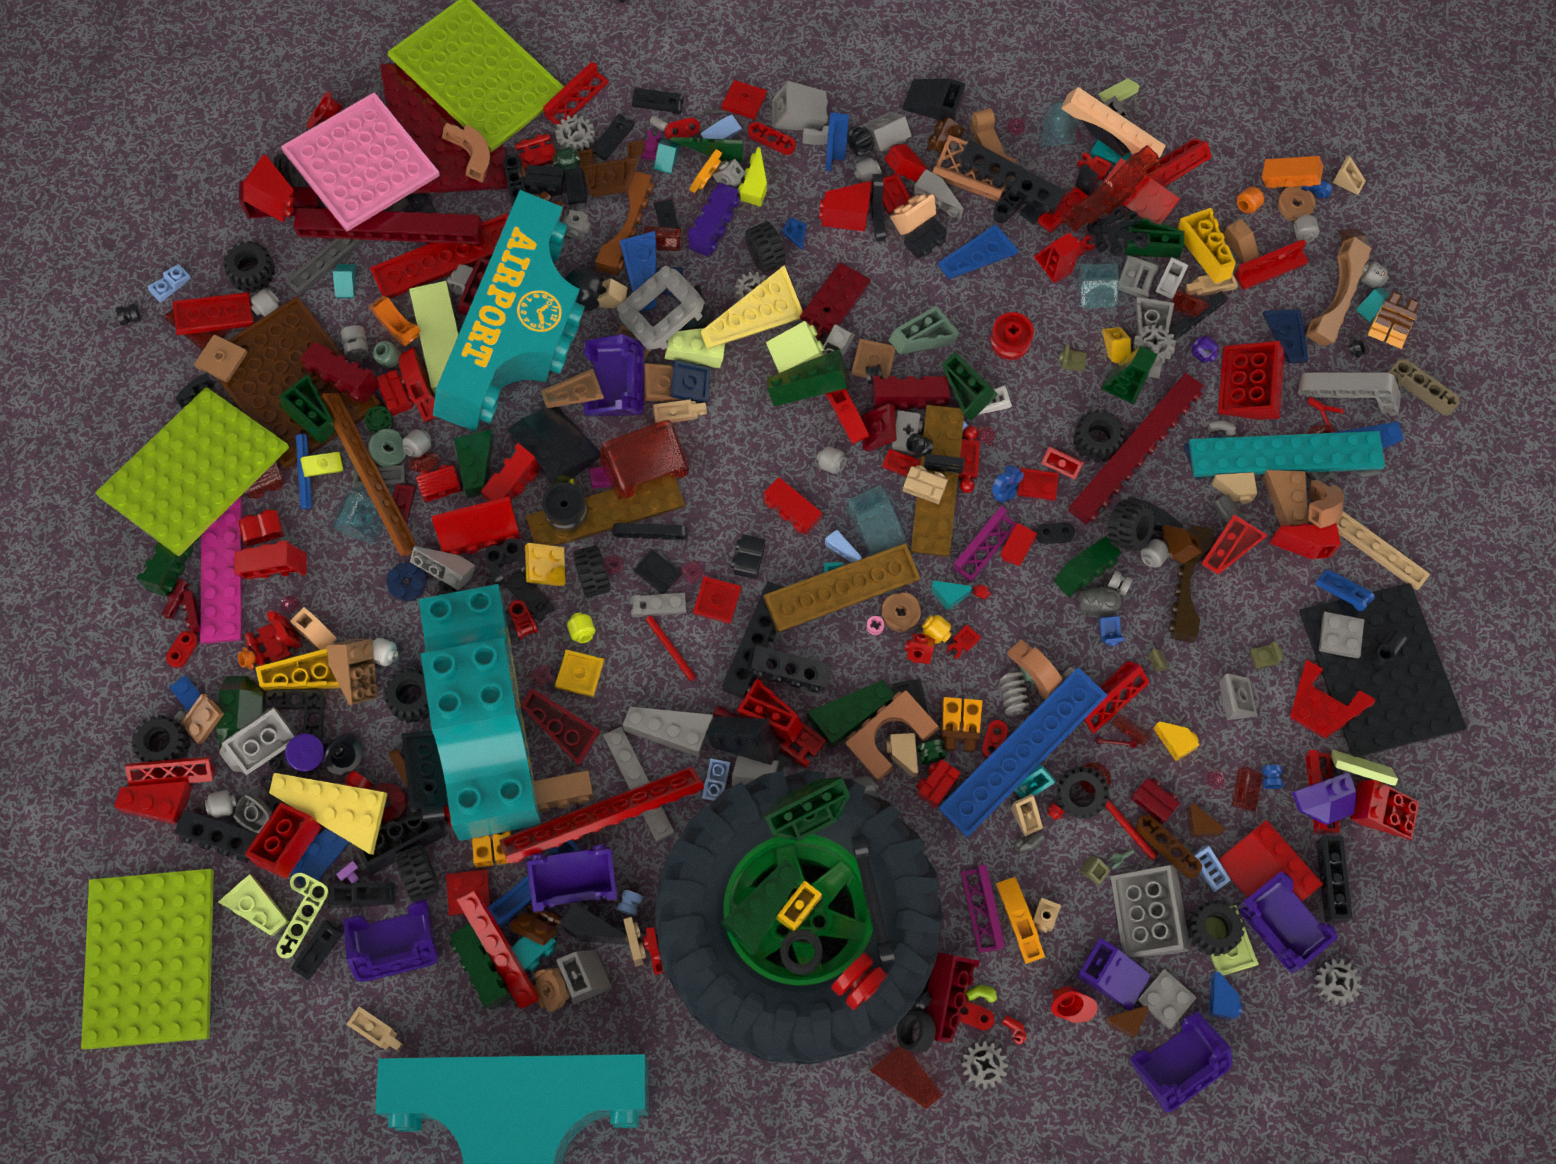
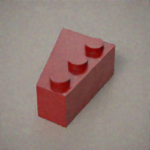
(1059, 257)
(513, 477)
(1232, 544)
(270, 559)
(763, 704)
(155, 801)

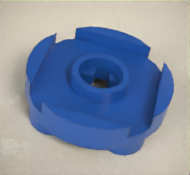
(1006, 484)

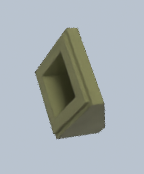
(1158, 660)
(1095, 870)

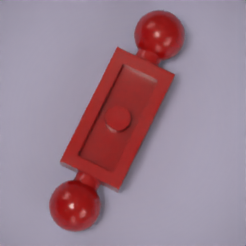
(970, 452)

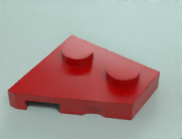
(651, 945)

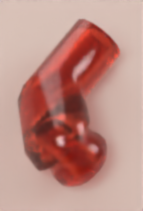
(1319, 429)

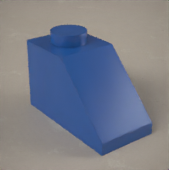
(1223, 998)

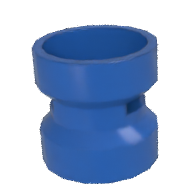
(1272, 777)

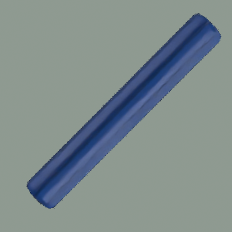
(304, 482)

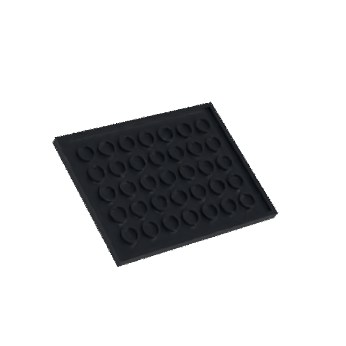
(1410, 692)

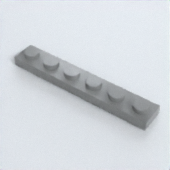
(635, 777)

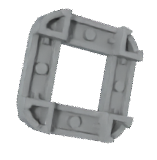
(656, 336)

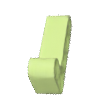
(299, 918)

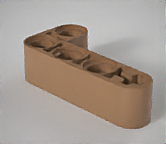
(983, 128)

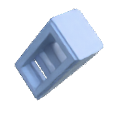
(842, 547)
(1210, 856)

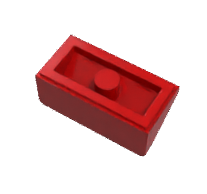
(1062, 462)
(1018, 544)

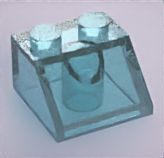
(1058, 127)
(359, 519)

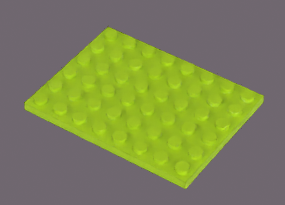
(476, 72)
(192, 471)
(148, 959)

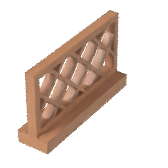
(964, 181)

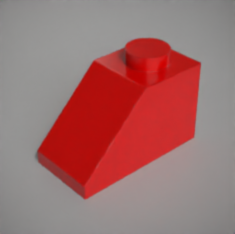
(905, 162)

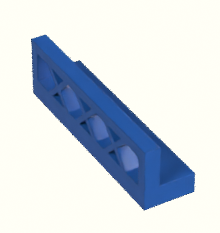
(836, 138)

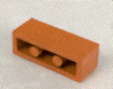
(1292, 172)

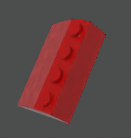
(1252, 380)
(476, 527)
(1261, 858)

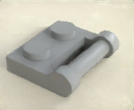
(1131, 275)

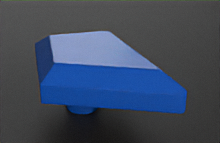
(795, 232)

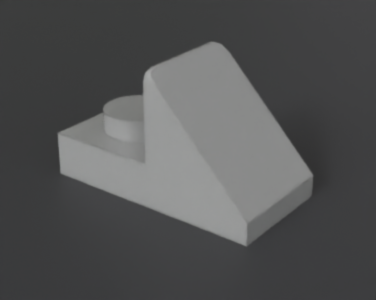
(1171, 278)

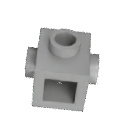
(729, 173)
(577, 224)

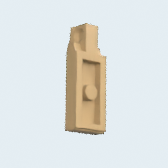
(1205, 286)
(678, 411)
(374, 1030)

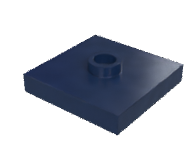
(690, 382)

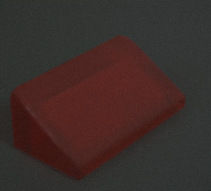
(666, 238)
(1188, 304)
(1131, 729)
(1246, 789)

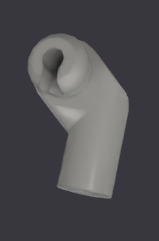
(659, 123)
(1229, 428)

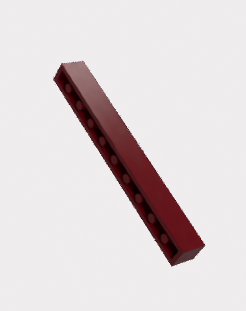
(392, 227)
(1135, 449)

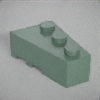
(924, 333)

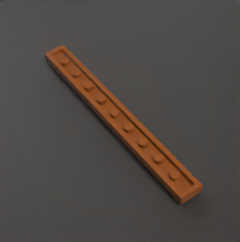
(369, 474)

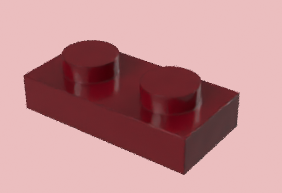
(403, 497)
(190, 605)

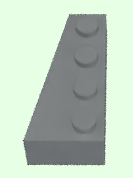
(1156, 313)

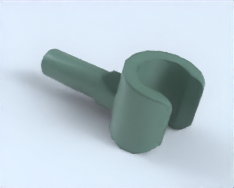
(1118, 858)

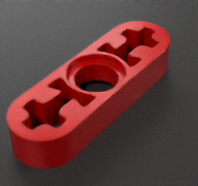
(771, 132)

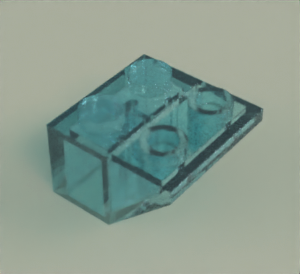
(1098, 285)

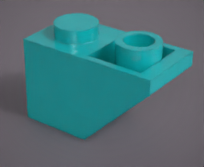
(530, 952)

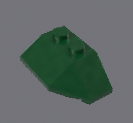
(240, 703)
(808, 809)

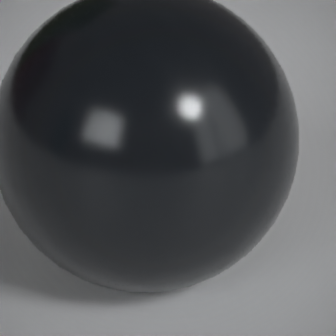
(590, 286)

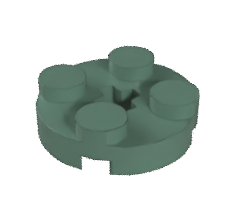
(381, 456)

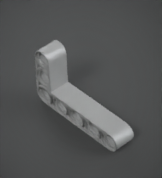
(1354, 385)

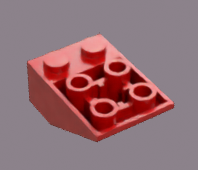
(1308, 540)
(1384, 809)

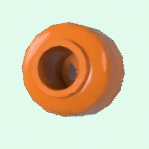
(1250, 200)

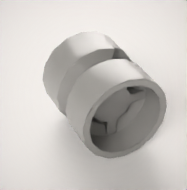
(354, 342)

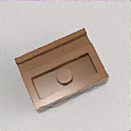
(202, 718)

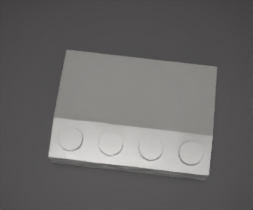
(1150, 912)

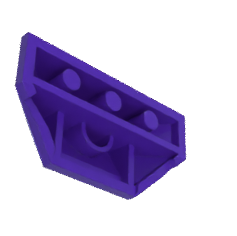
(1327, 799)

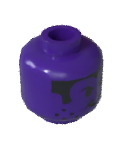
(1205, 349)

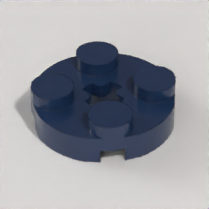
(397, 576)

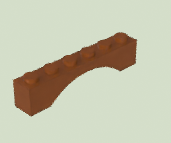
(610, 255)

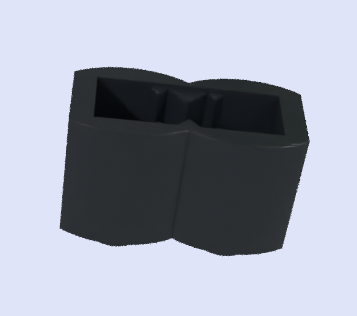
(749, 556)

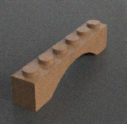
(1351, 263)

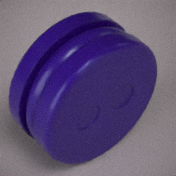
(304, 752)

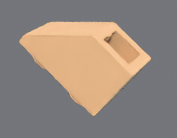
(312, 629)

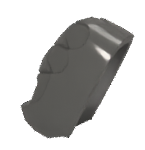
(1099, 601)
(252, 813)

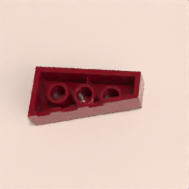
(910, 392)

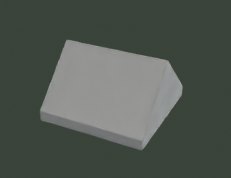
(1237, 697)
(748, 770)

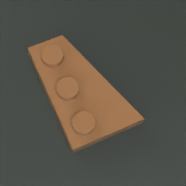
(573, 390)

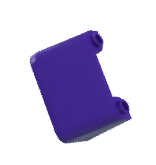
(620, 375)
(571, 877)
(1286, 923)
(390, 944)
(1184, 1063)

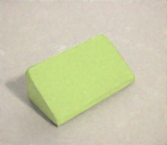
(1121, 90)

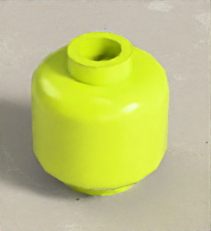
(581, 627)

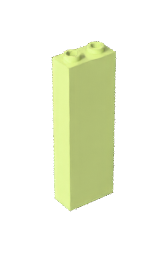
(437, 326)

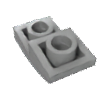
(815, 137)

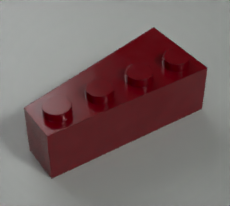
(303, 197)
(338, 371)
(563, 727)
(948, 989)

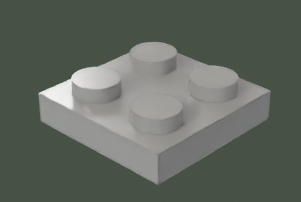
(1341, 635)
(1167, 999)

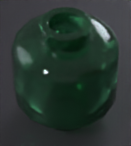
(566, 158)

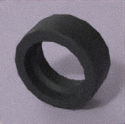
(801, 935)
(926, 1031)

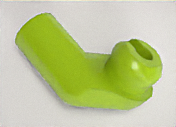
(983, 991)

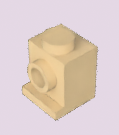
(1042, 924)

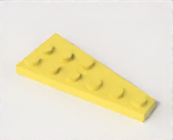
(762, 309)
(341, 808)

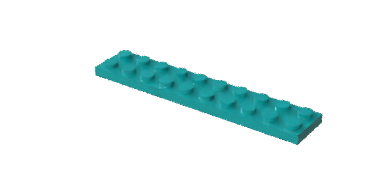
(1287, 453)

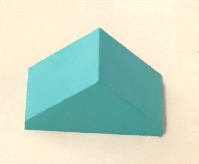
(667, 156)
(345, 280)
(1372, 304)
(950, 593)
(1035, 782)

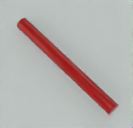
(670, 648)
(1131, 830)

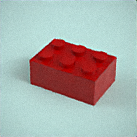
(283, 840)

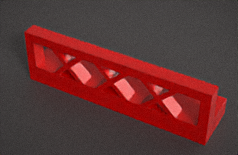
(572, 89)
(1179, 162)
(1271, 265)
(1120, 680)
(187, 773)
(1314, 775)

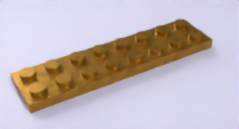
(605, 509)
(935, 521)
(841, 587)

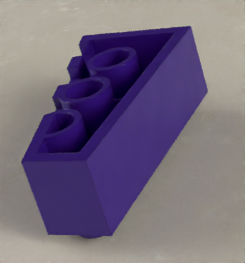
(713, 219)

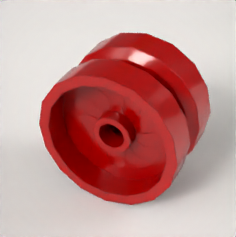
(1011, 335)
(862, 985)

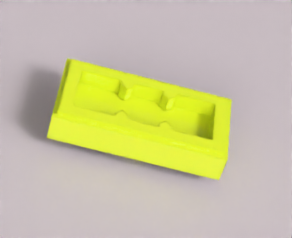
(321, 464)

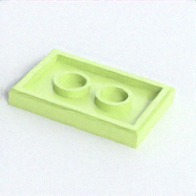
(1364, 767)
(1237, 959)

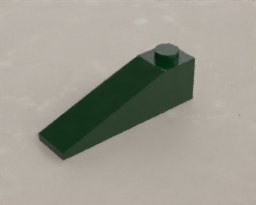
(729, 148)

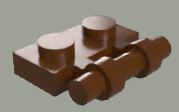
(535, 929)

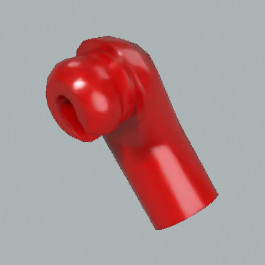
(1017, 1029)

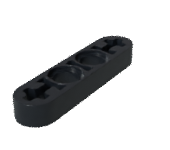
(1186, 323)
(650, 531)

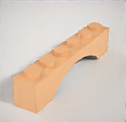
(1087, 108)

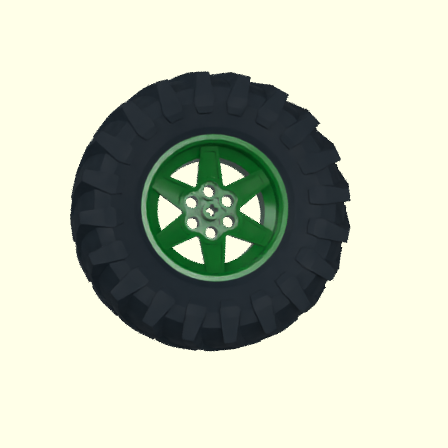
(760, 1003)

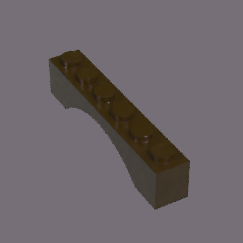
(1186, 620)

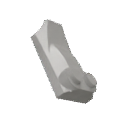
(257, 742)

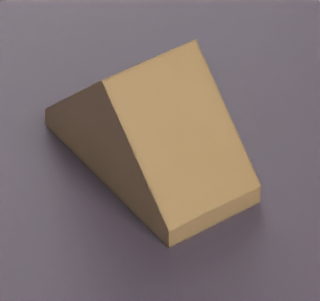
(1350, 177)
(1027, 815)

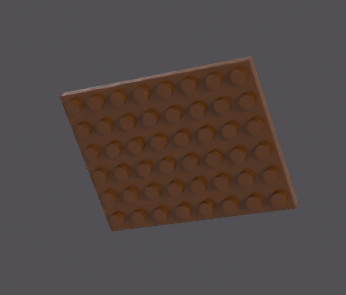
(275, 365)

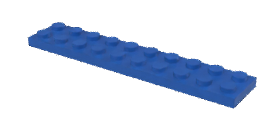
(1022, 752)

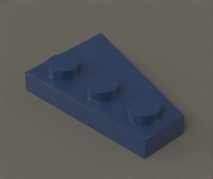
(1289, 330)

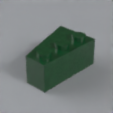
(1164, 240)
(969, 387)
(307, 409)
(1087, 566)

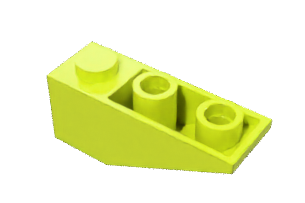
(755, 183)

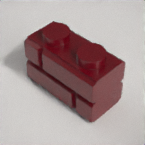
(1155, 800)

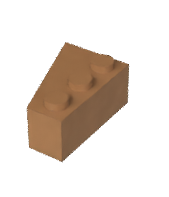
(1288, 495)

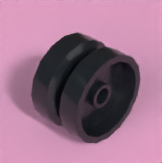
(564, 507)

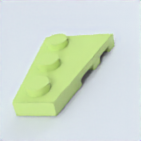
(255, 905)

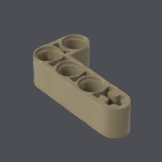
(1425, 385)

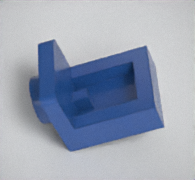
(1110, 630)

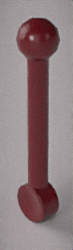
(1132, 743)

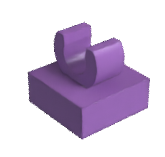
(348, 871)

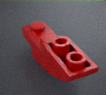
(417, 383)
(847, 415)

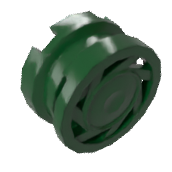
(378, 419)
(931, 752)

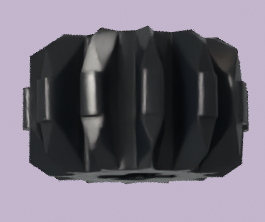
(860, 140)

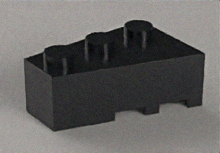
(744, 737)

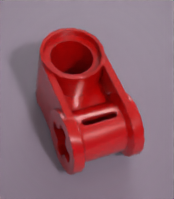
(522, 622)

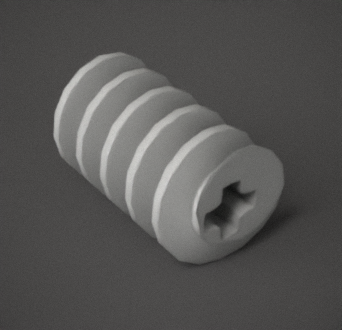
(1012, 694)

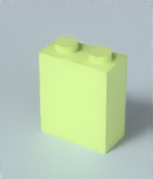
(795, 346)

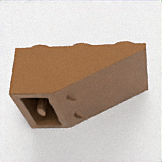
(354, 669)

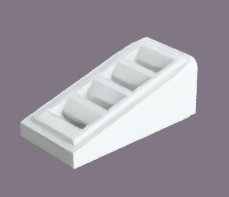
(999, 405)

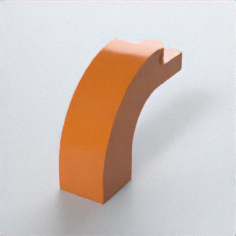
(394, 322)

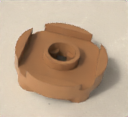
(1292, 194)
(900, 601)
(558, 992)

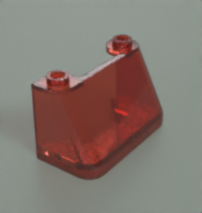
(642, 457)

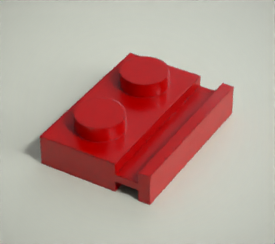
(894, 193)
(1038, 484)

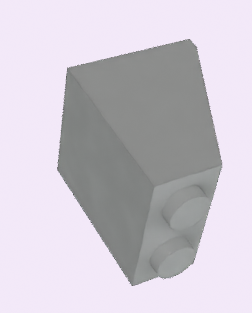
(799, 108)

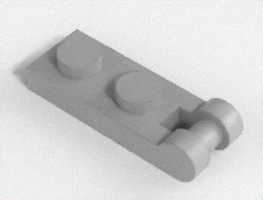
(658, 604)

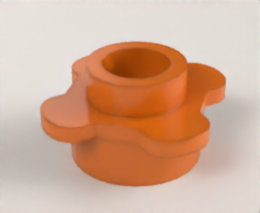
(246, 658)

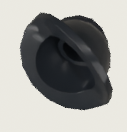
(342, 754)

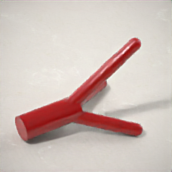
(1321, 407)

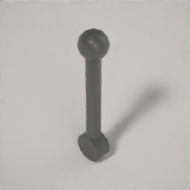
(707, 111)

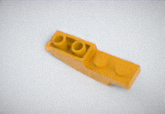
(1020, 920)

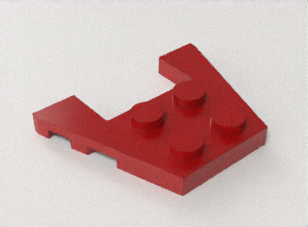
(1320, 711)

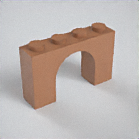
(902, 709)

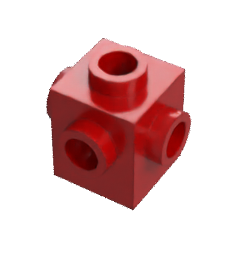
(920, 648)

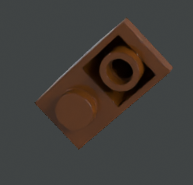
(1181, 543)

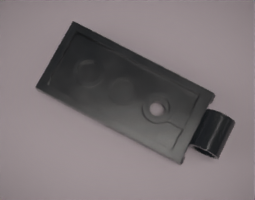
(424, 769)

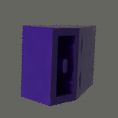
(1113, 974)

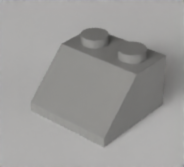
(888, 130)

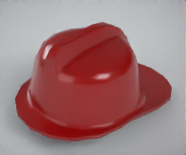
(326, 109)
(1073, 1005)

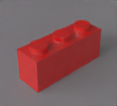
(792, 506)

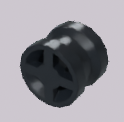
(873, 371)

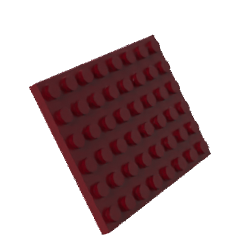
(425, 123)

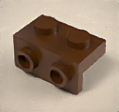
(942, 130)

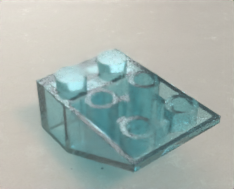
(875, 520)

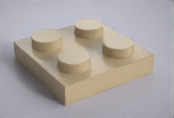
(633, 934)

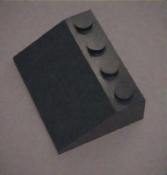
(556, 444)

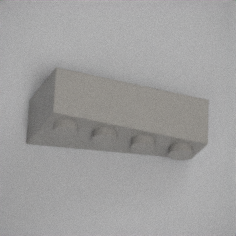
(670, 728)

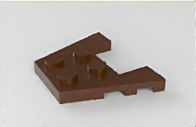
(611, 176)

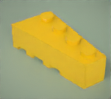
(1208, 244)
(298, 673)

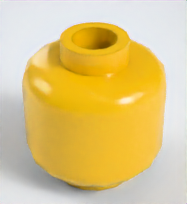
(937, 628)

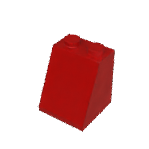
(269, 190)
(846, 207)

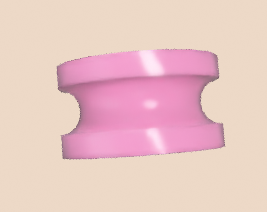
(873, 631)

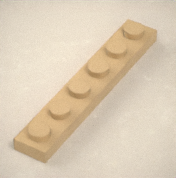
(1381, 551)

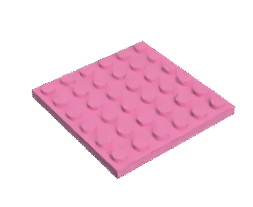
(360, 161)

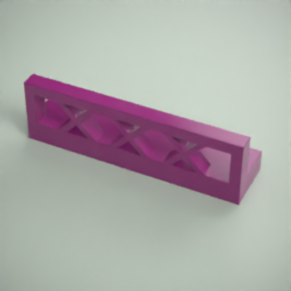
(978, 541)
(990, 908)

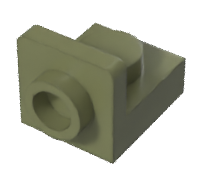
(1072, 359)
(1266, 656)

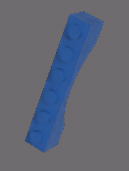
(519, 897)

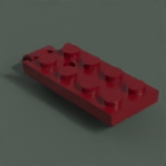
(838, 295)

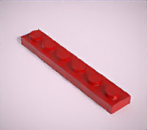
(498, 948)

